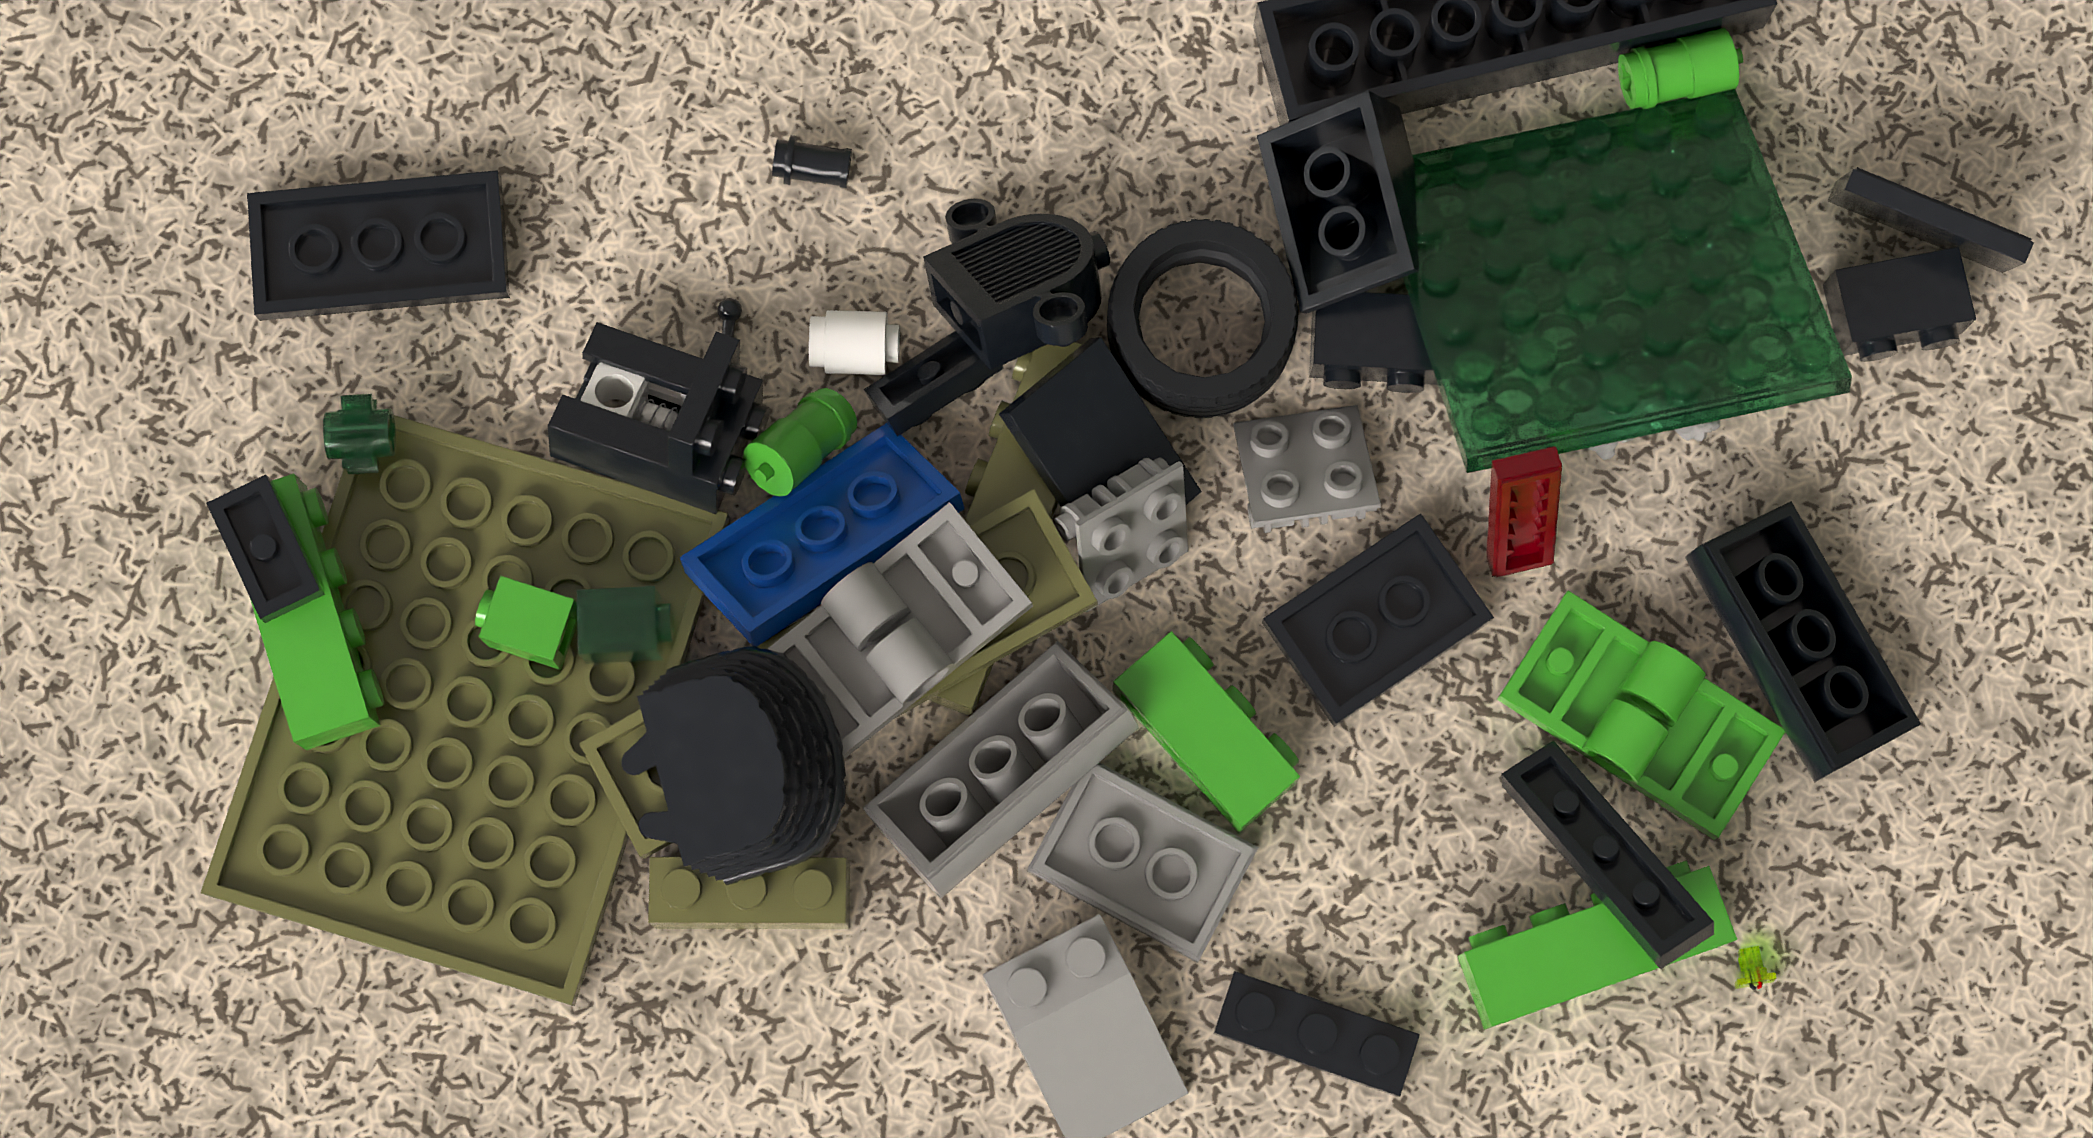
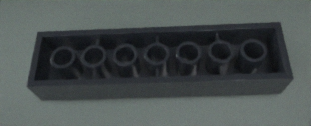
(1463, 49)

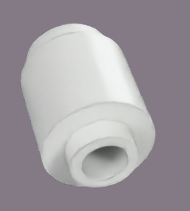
(853, 342)

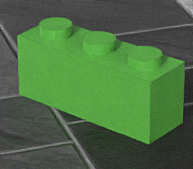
(1207, 730)

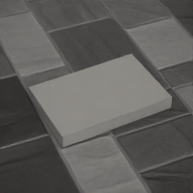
(1143, 860)

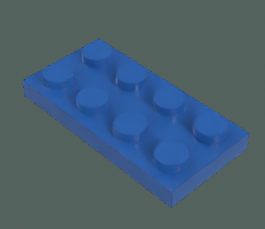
(801, 544)

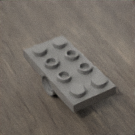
(903, 624)

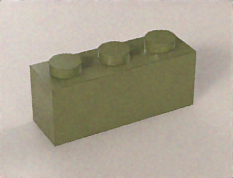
(793, 898)

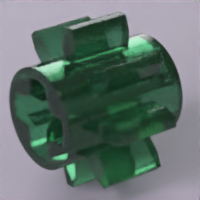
(359, 434)

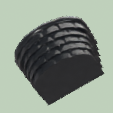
(741, 763)

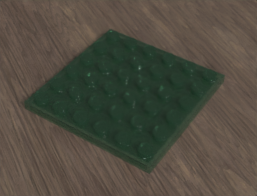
(1613, 282)

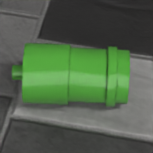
(1680, 69)
(800, 441)

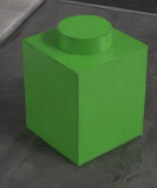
(527, 622)

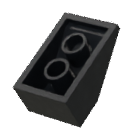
(1344, 198)

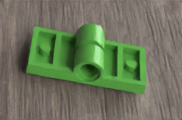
(1642, 714)

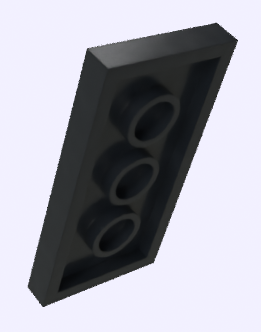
(378, 245)

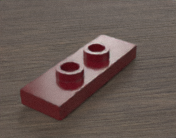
(1523, 511)

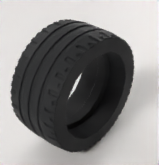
(1217, 245)

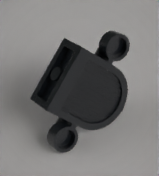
(1015, 280)

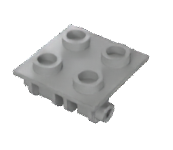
(1306, 468)
(1128, 527)

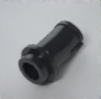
(811, 163)

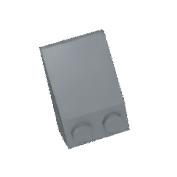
(1085, 1032)

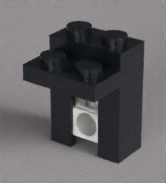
(680, 420)

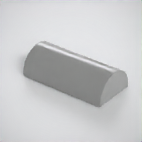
(1000, 768)

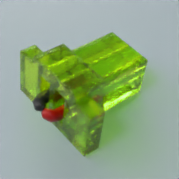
(1752, 969)

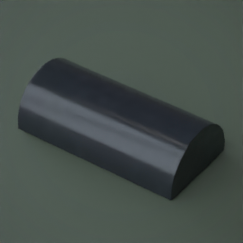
(1802, 640)

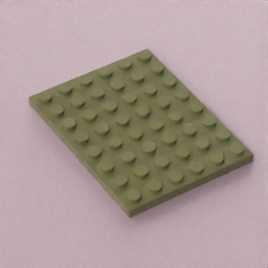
(471, 809)

